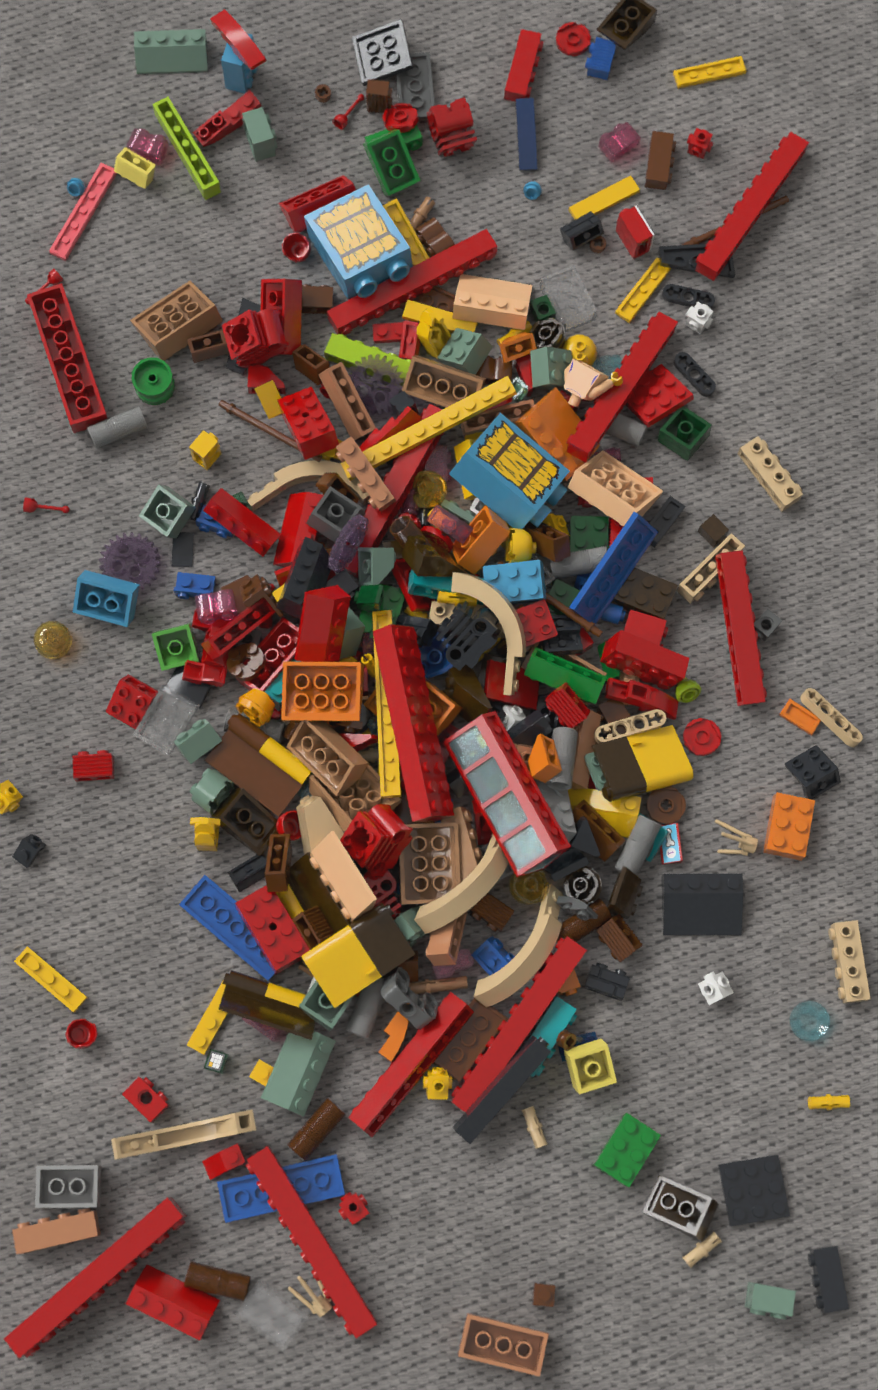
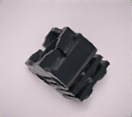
(468, 634)

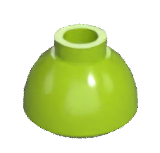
(687, 690)

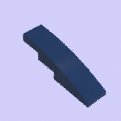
(526, 134)

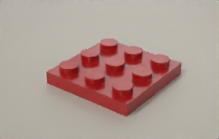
(658, 396)

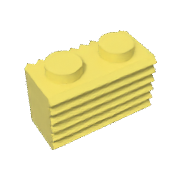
(134, 168)

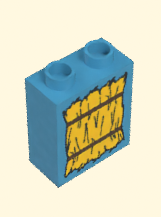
(359, 243)
(511, 474)

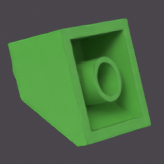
(175, 646)

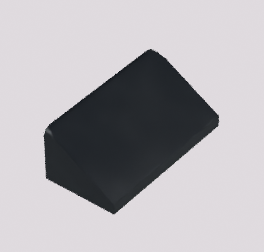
(248, 872)

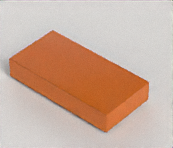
(800, 717)

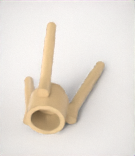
(746, 842)
(320, 1304)

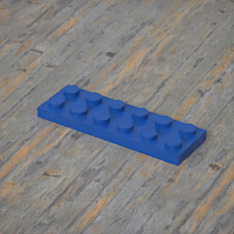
(614, 568)
(219, 915)
(312, 1179)

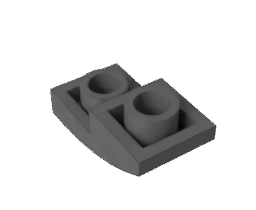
(572, 905)

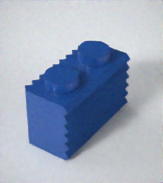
(601, 58)

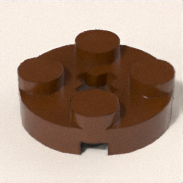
(239, 654)
(658, 813)

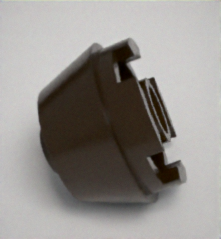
(548, 333)
(583, 885)

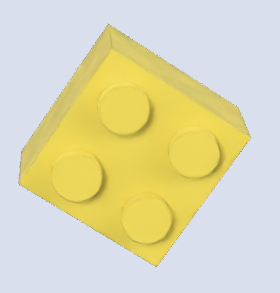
(590, 1066)

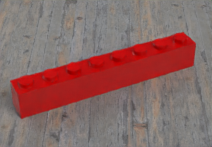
(740, 628)
(410, 1065)

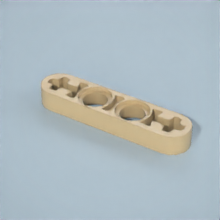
(811, 697)
(628, 723)

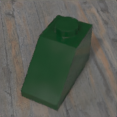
(369, 598)

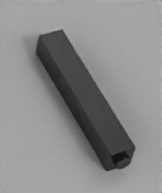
(522, 733)
(502, 1089)

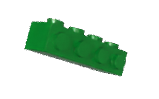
(556, 671)

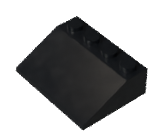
(702, 904)

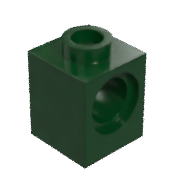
(540, 304)

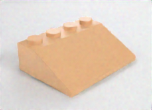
(492, 301)
(613, 488)
(342, 877)

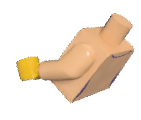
(586, 381)

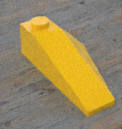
(619, 813)

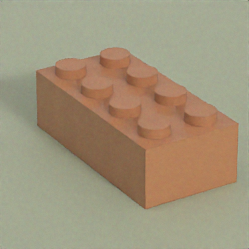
(503, 1344)

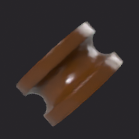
(326, 97)
(598, 249)
(566, 1040)

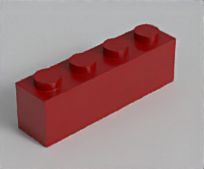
(523, 65)
(242, 522)
(237, 628)

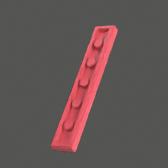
(83, 212)

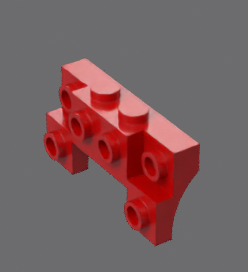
(208, 670)

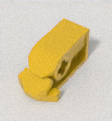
(432, 332)
(206, 833)

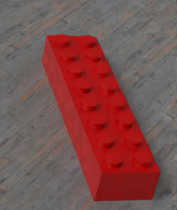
(67, 357)

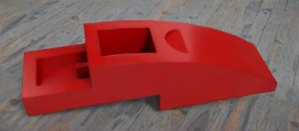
(227, 121)
(641, 695)

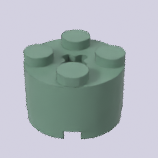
(211, 790)

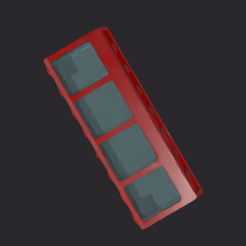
(507, 794)

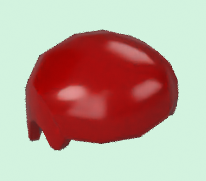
(296, 247)
(289, 824)
(81, 1033)

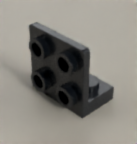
(814, 772)

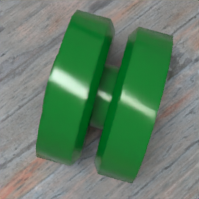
(153, 381)

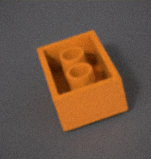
(487, 535)
(789, 826)

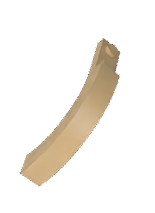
(300, 473)
(507, 617)
(467, 893)
(529, 959)
(183, 1134)

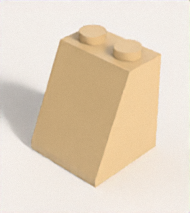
(315, 822)

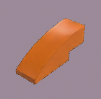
(397, 1031)

